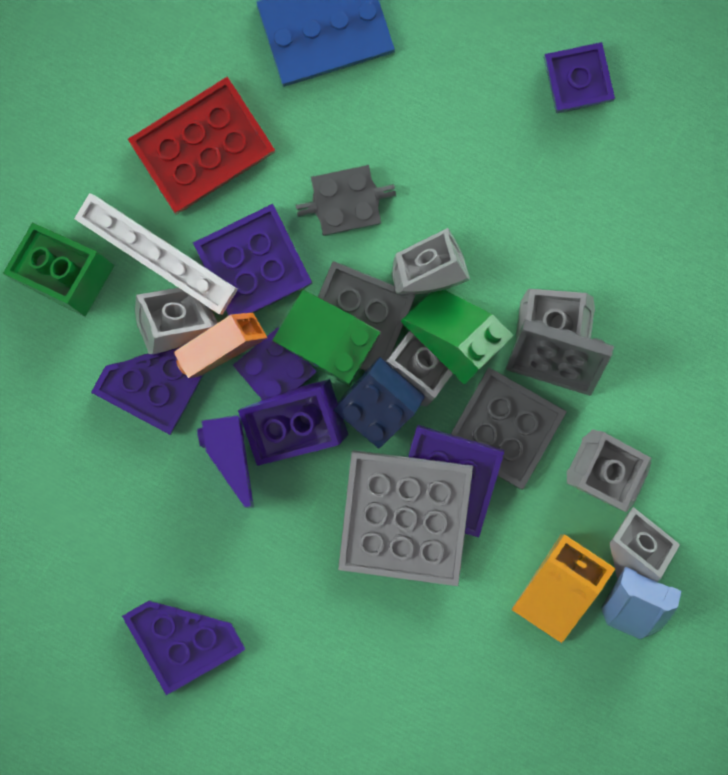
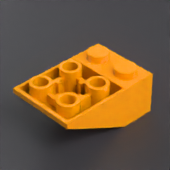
(563, 588)

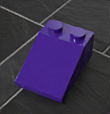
(293, 423)
(226, 447)

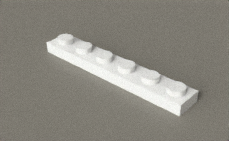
(156, 254)

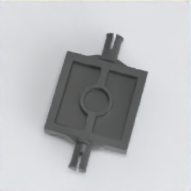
(345, 200)

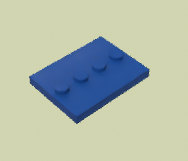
(323, 35)

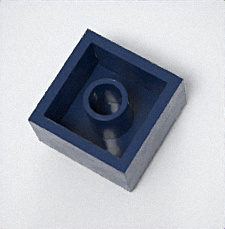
(379, 403)

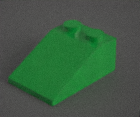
(59, 269)
(457, 332)
(327, 337)

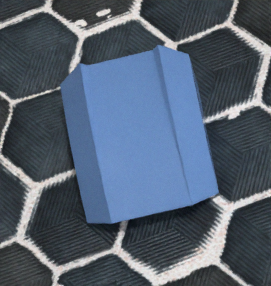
(639, 604)

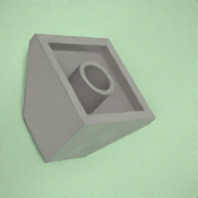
(642, 547)

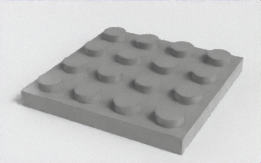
(405, 517)

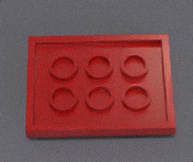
(201, 145)

